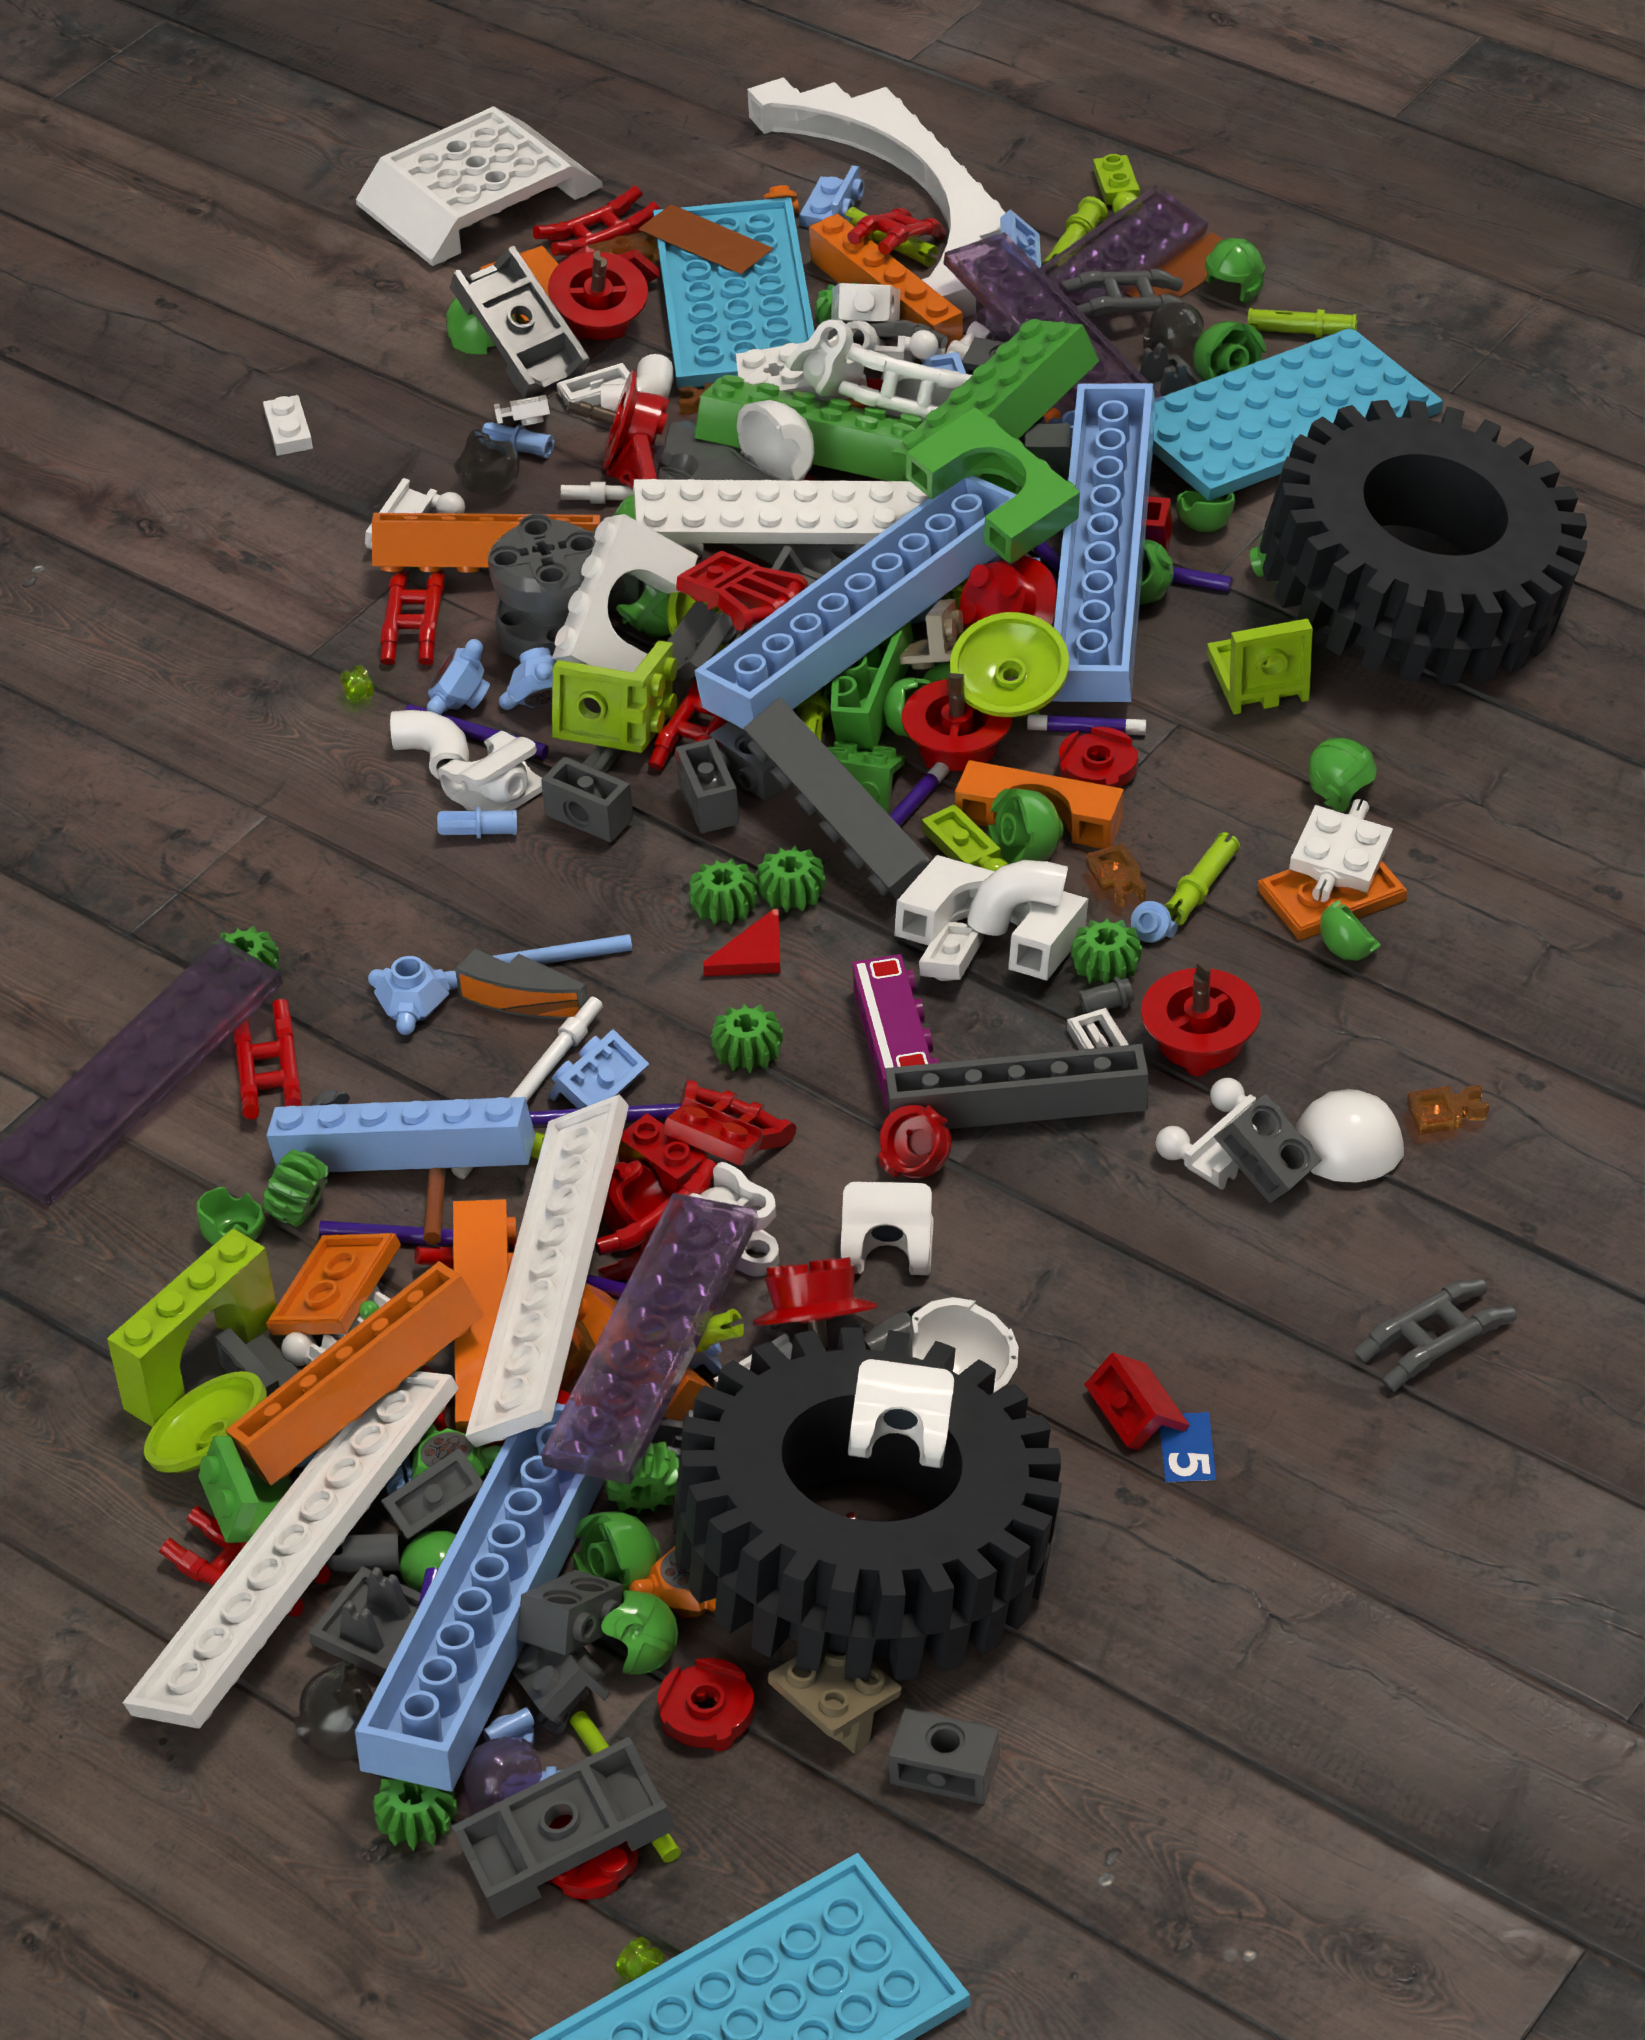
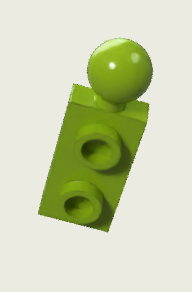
(1116, 180)
(962, 839)

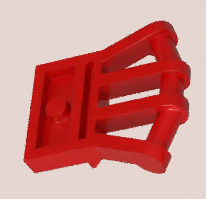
(739, 585)
(707, 1124)

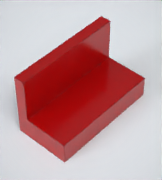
(1133, 1400)

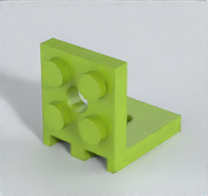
(1264, 664)
(630, 702)

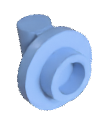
(1153, 922)
(514, 1725)

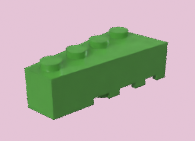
(862, 688)

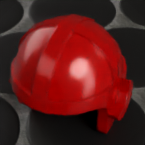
(914, 1142)
(631, 1195)

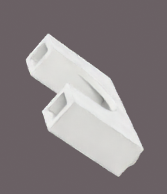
(619, 549)
(946, 893)

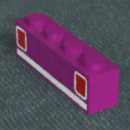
(891, 1015)

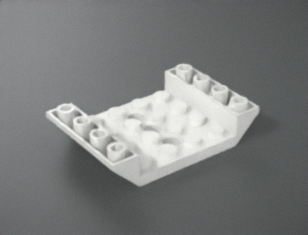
(464, 176)

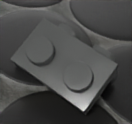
(699, 637)
(557, 1678)

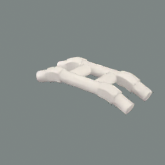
(893, 369)

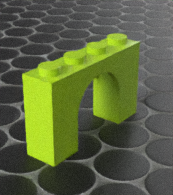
(148, 1347)

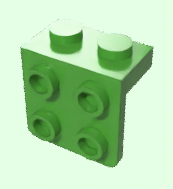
(870, 768)
(236, 1493)

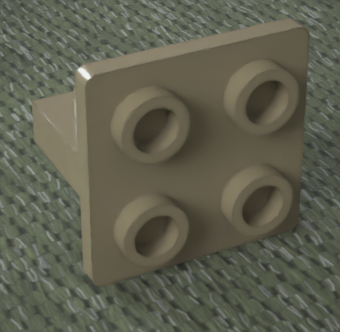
(943, 627)
(833, 1703)

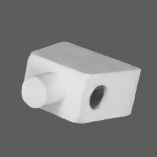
(865, 303)

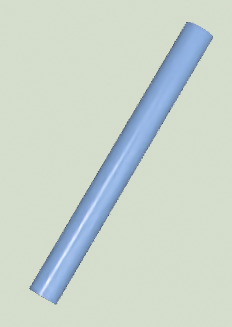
(573, 950)

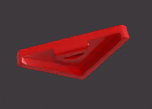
(633, 462)
(750, 952)

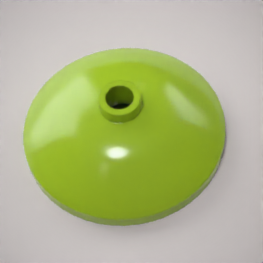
(1005, 648)
(188, 1426)

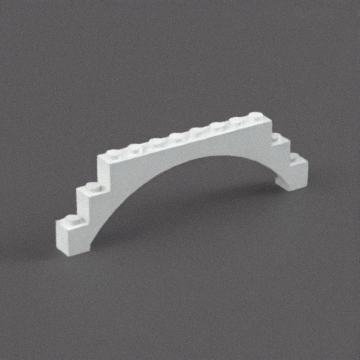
(888, 130)

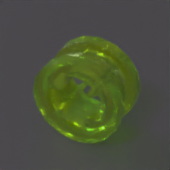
(357, 684)
(638, 1959)

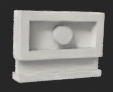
(527, 410)

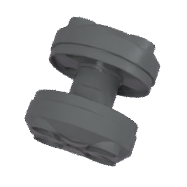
(535, 576)

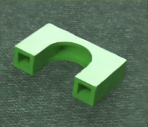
(979, 446)

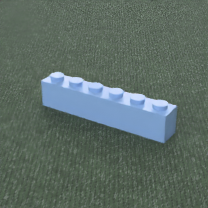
(406, 1134)

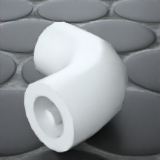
(653, 376)
(430, 733)
(1011, 886)

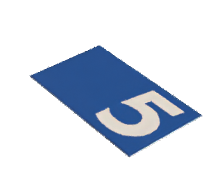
(1189, 1453)

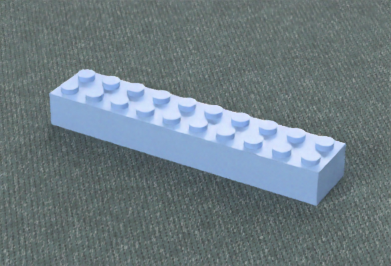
(1106, 543)
(853, 605)
(468, 1621)

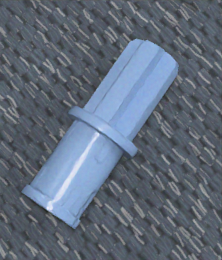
(522, 439)
(477, 822)

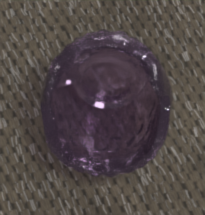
(500, 1770)

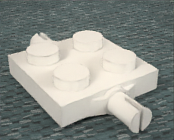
(1340, 849)

